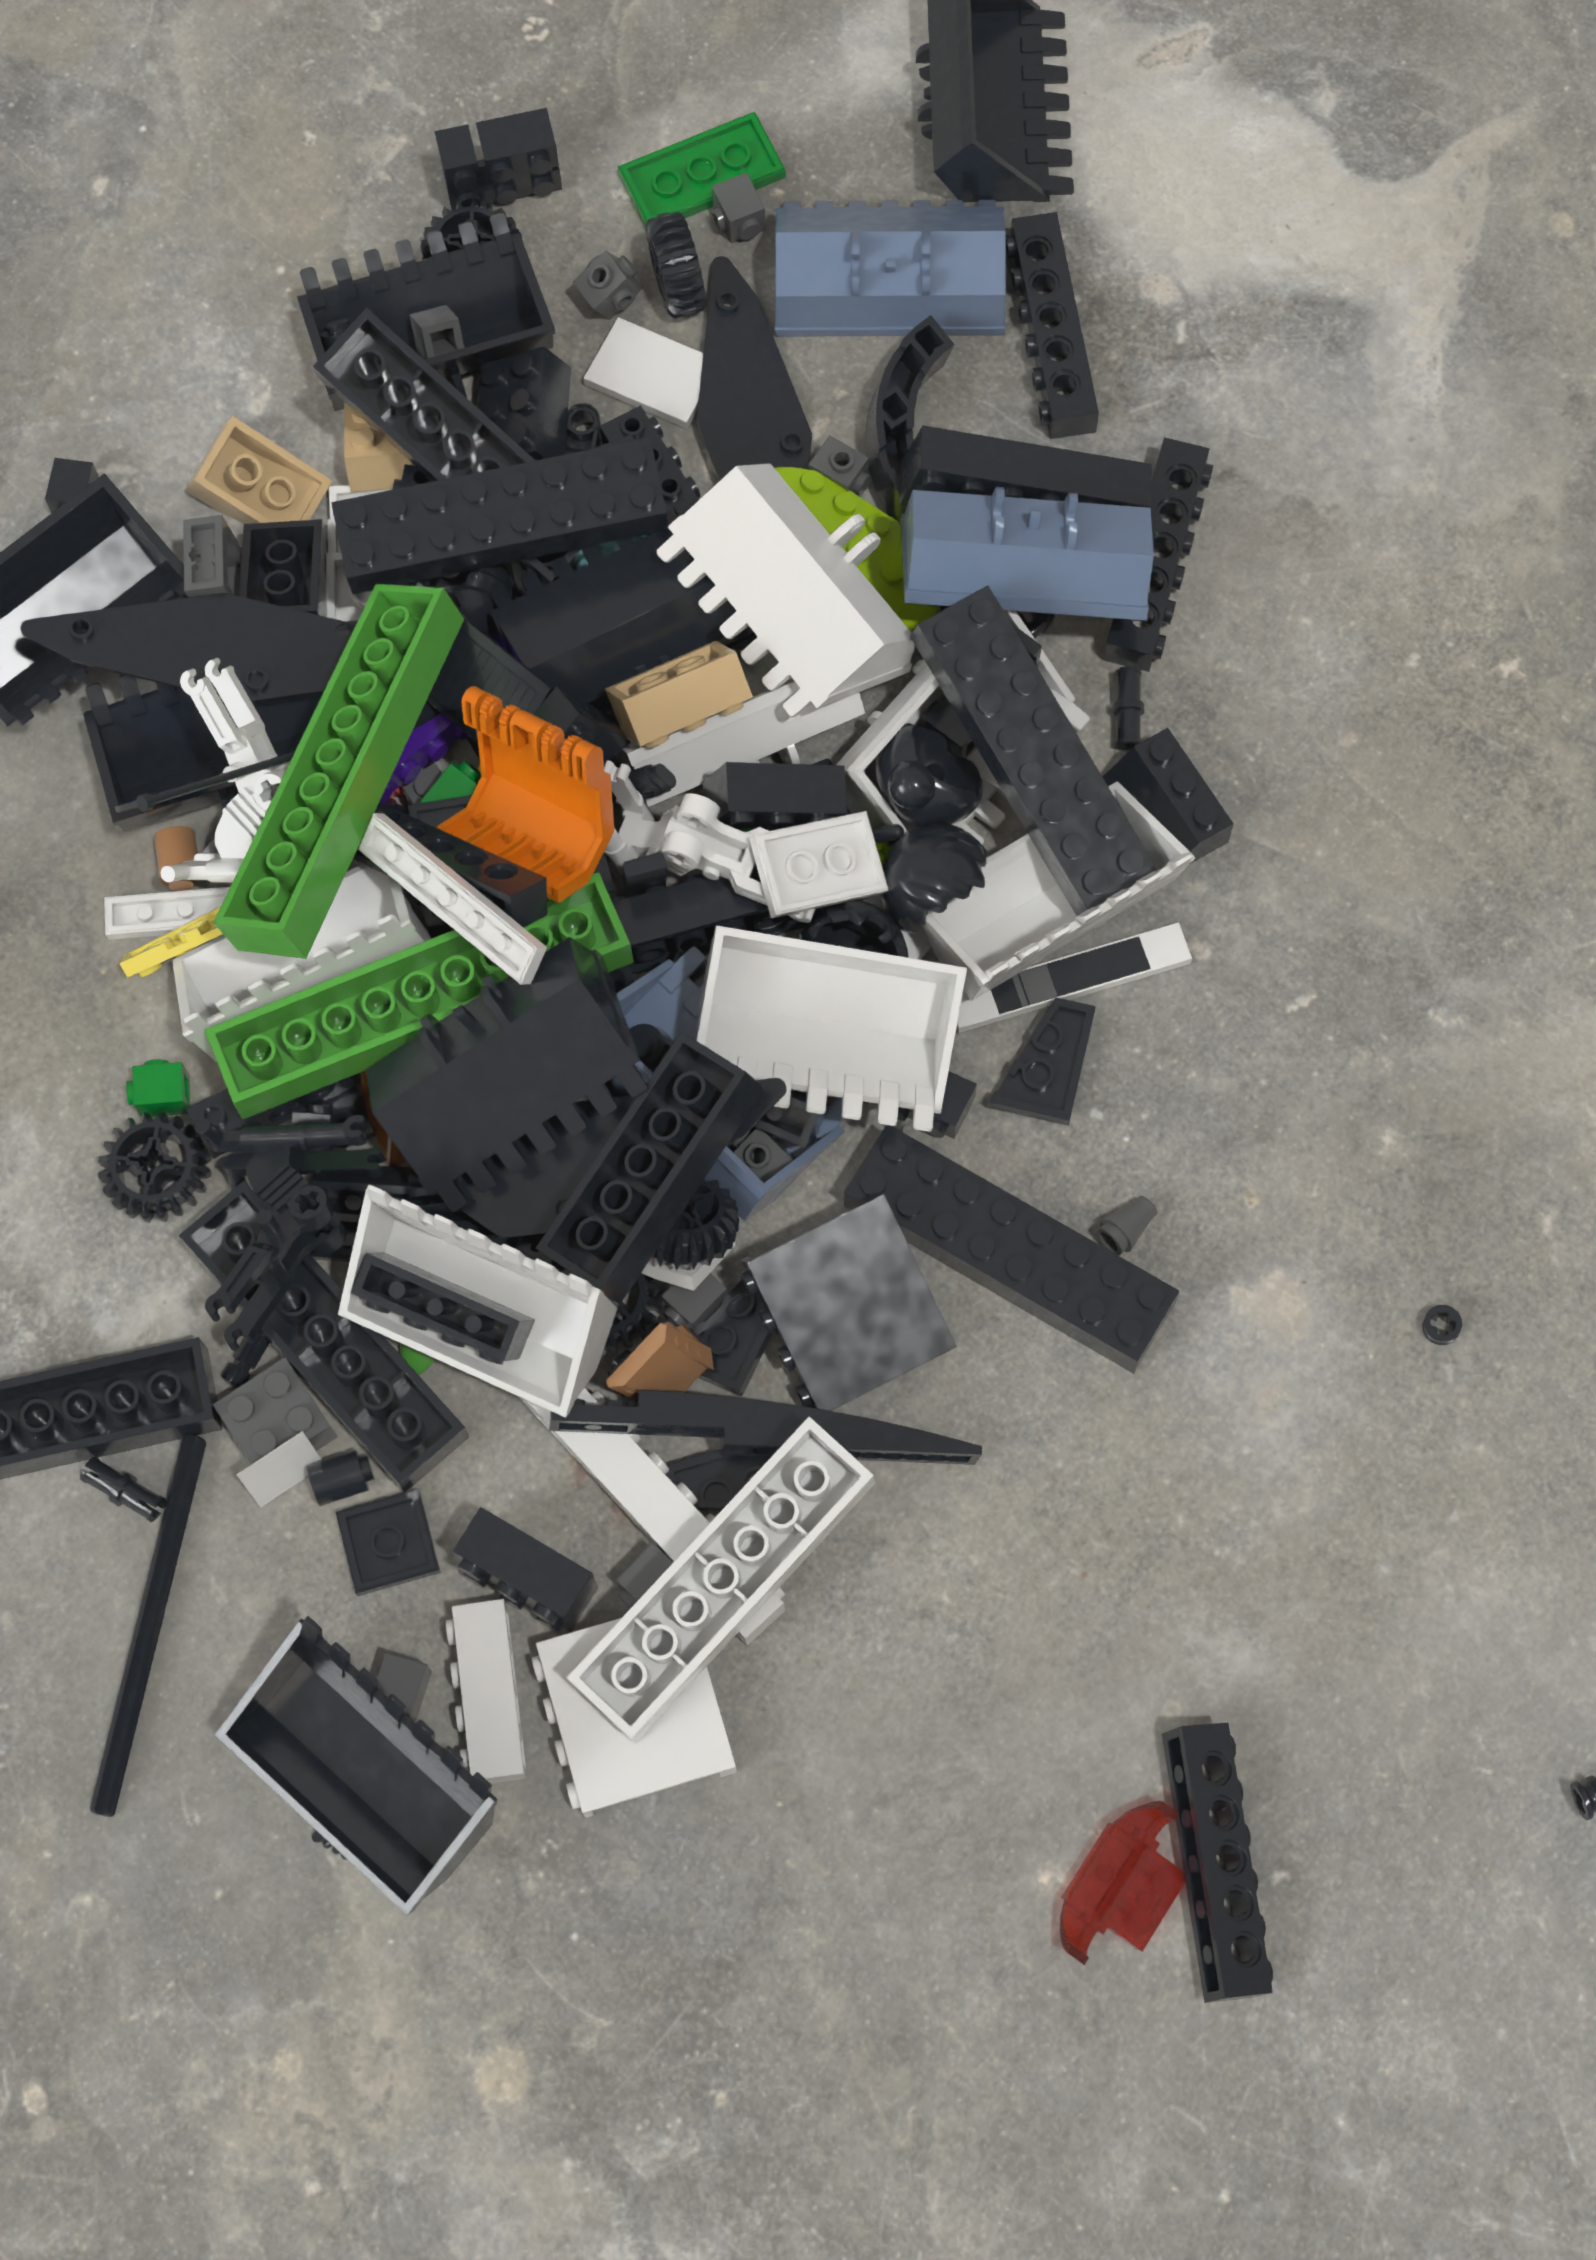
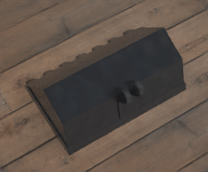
(482, 284)
(75, 560)
(610, 617)
(164, 743)

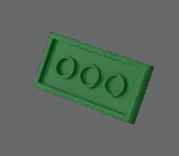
(684, 172)

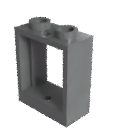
(219, 554)

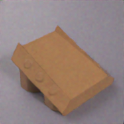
(663, 1362)

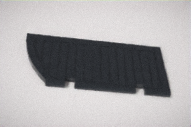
(483, 663)

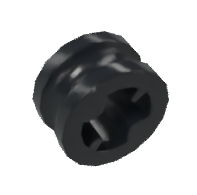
(1453, 1318)
(1585, 1797)

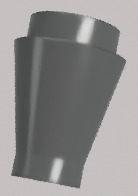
(1123, 1228)

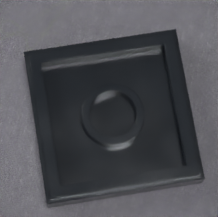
(388, 1542)

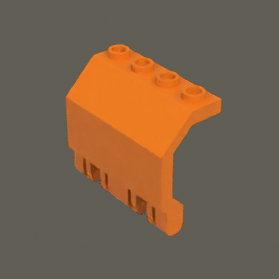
(537, 795)

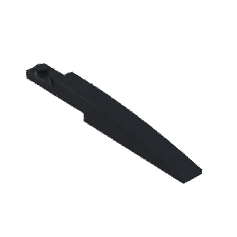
(760, 1427)

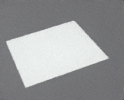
(279, 1469)

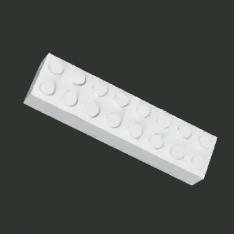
(722, 1579)

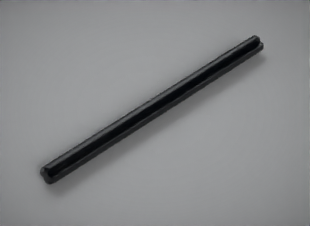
(148, 1627)

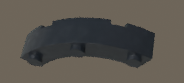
(893, 407)

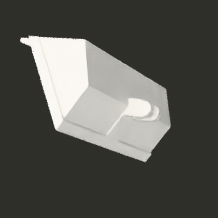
(791, 588)
(364, 924)

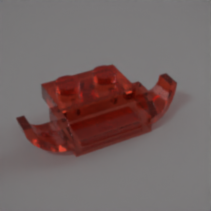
(1121, 1883)

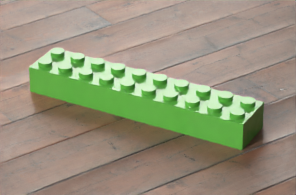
(339, 771)
(378, 1007)

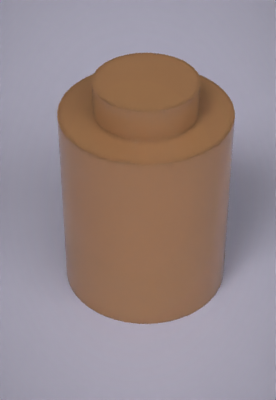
(173, 847)

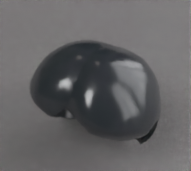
(925, 780)

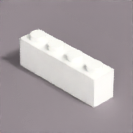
(487, 1690)

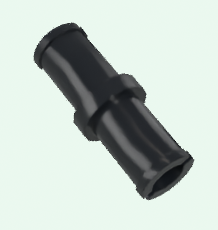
(1128, 707)
(123, 1489)

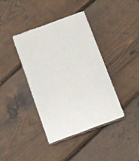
(648, 372)
(818, 864)

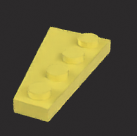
(175, 943)

